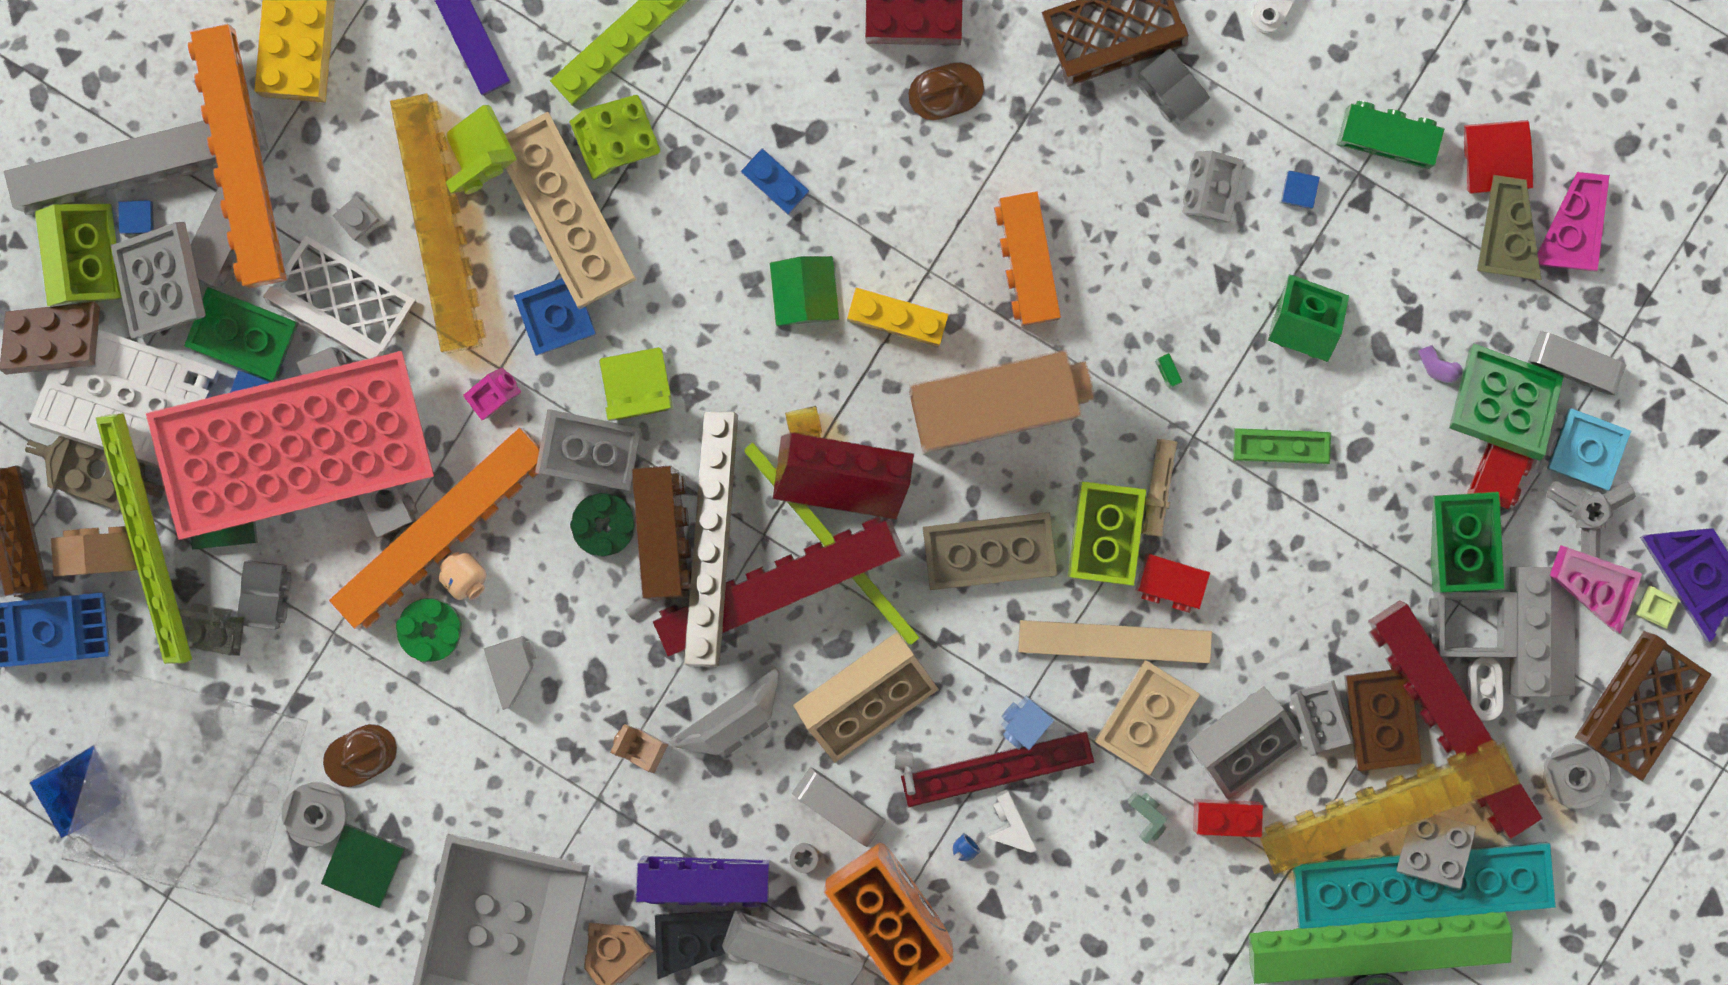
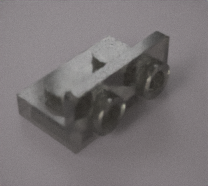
(214, 630)

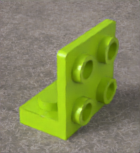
(614, 135)
(635, 384)

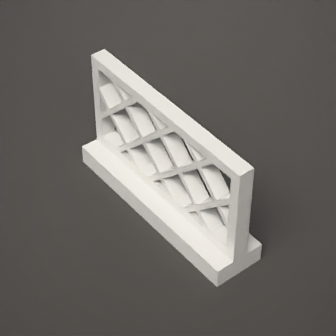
(326, 325)

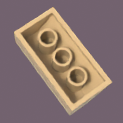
(865, 697)

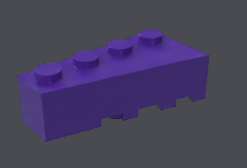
(702, 880)

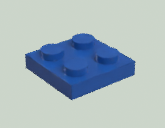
(553, 317)

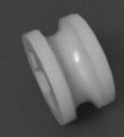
(806, 866)

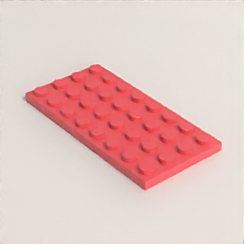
(289, 445)

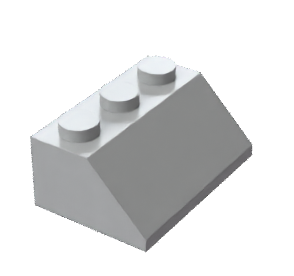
(1246, 742)

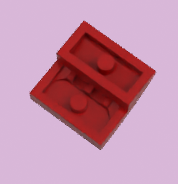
(1499, 151)

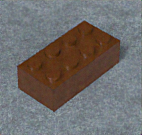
(661, 532)

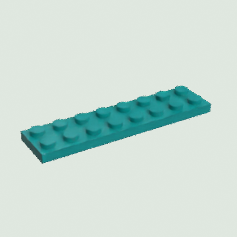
(1374, 892)

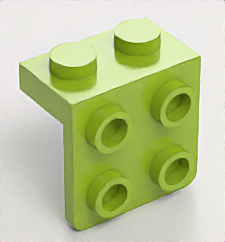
(479, 149)

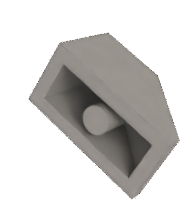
(510, 667)

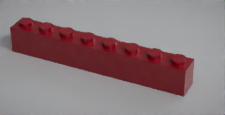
(791, 579)
(1446, 708)

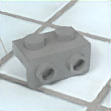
(1321, 718)

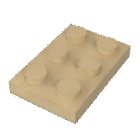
(1147, 717)

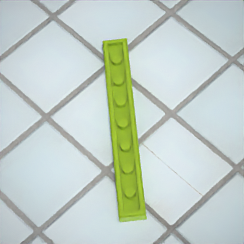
(143, 538)
(826, 538)

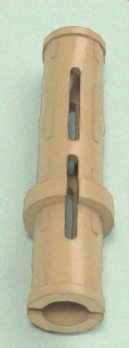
(1160, 482)

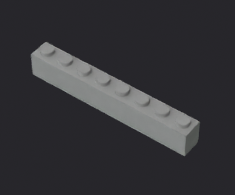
(115, 166)

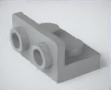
(1212, 185)

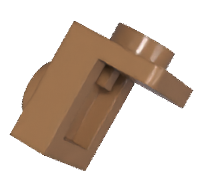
(639, 747)

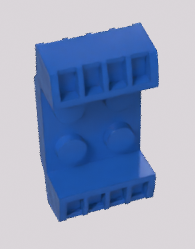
(53, 630)

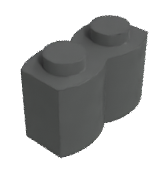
(1172, 87)
(263, 594)

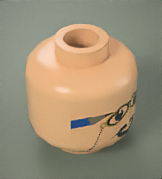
(462, 576)

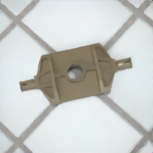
(69, 470)

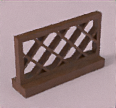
(1116, 55)
(19, 551)
(1625, 686)

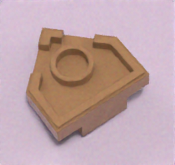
(614, 952)

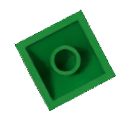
(804, 290)

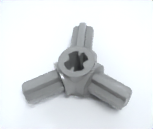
(1603, 507)

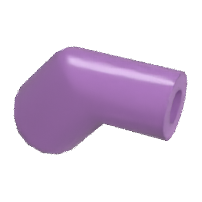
(1437, 368)

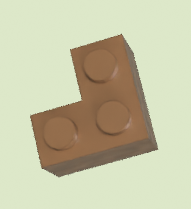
(91, 552)

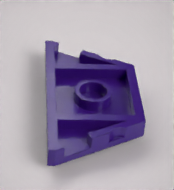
(1697, 572)

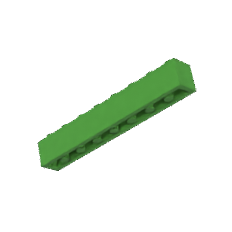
(1380, 947)

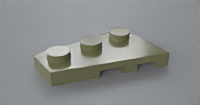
(1508, 232)

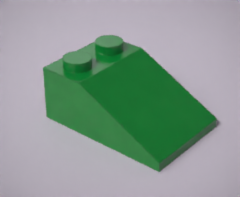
(1466, 543)

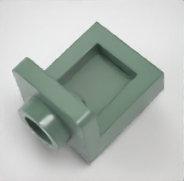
(1147, 807)

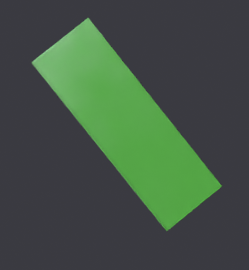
(1281, 446)

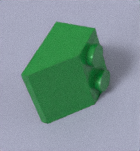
(1309, 318)

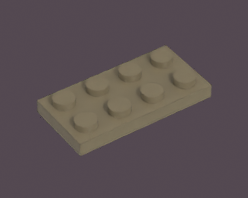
(989, 551)

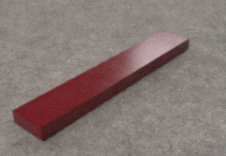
(999, 768)

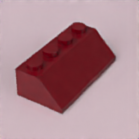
(842, 475)

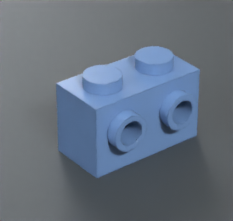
(1025, 723)

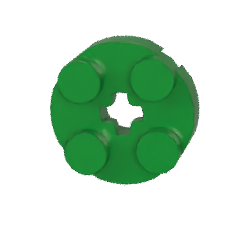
(411, 624)

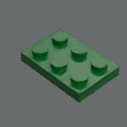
(242, 334)

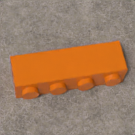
(1028, 258)

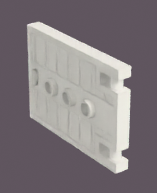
(123, 380)

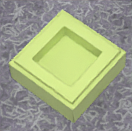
(1657, 607)

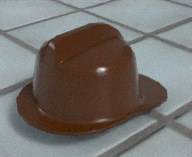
(946, 91)
(359, 755)

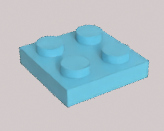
(1589, 449)

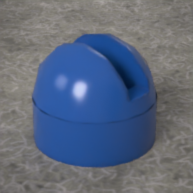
(966, 847)

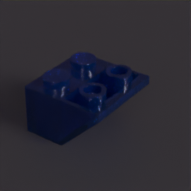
(60, 788)

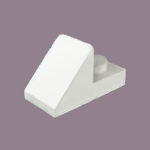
(1014, 832)

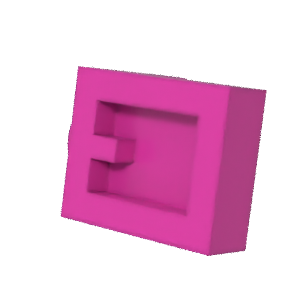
(492, 392)

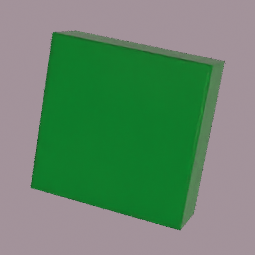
(1168, 370)

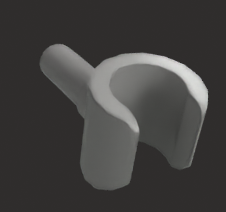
(904, 761)

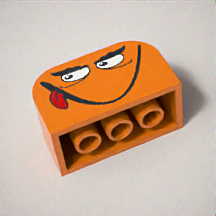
(890, 917)

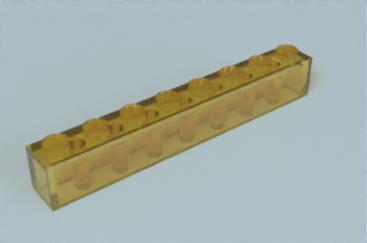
(437, 224)
(1389, 807)

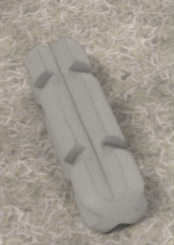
(1541, 466)

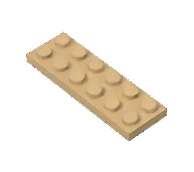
(566, 212)

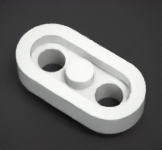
(1278, 7)
(1488, 687)

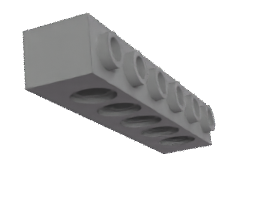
(383, 520)

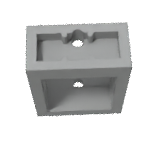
(1505, 624)

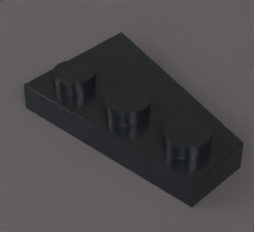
(689, 938)

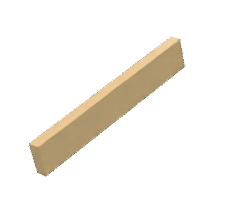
(1114, 641)

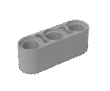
(1577, 363)
(838, 807)

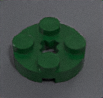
(602, 506)

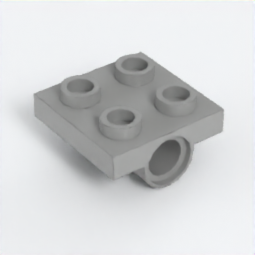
(1437, 850)

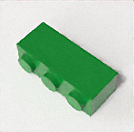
(1391, 135)

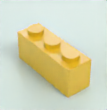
(897, 317)

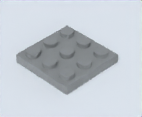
(158, 280)

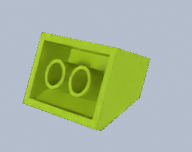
(77, 253)

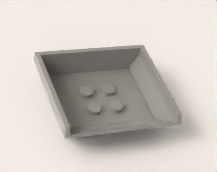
(500, 916)

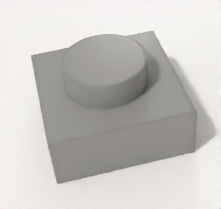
(355, 217)

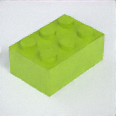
(1106, 533)

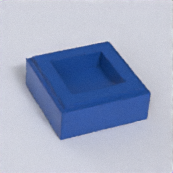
(1300, 189)
(135, 217)

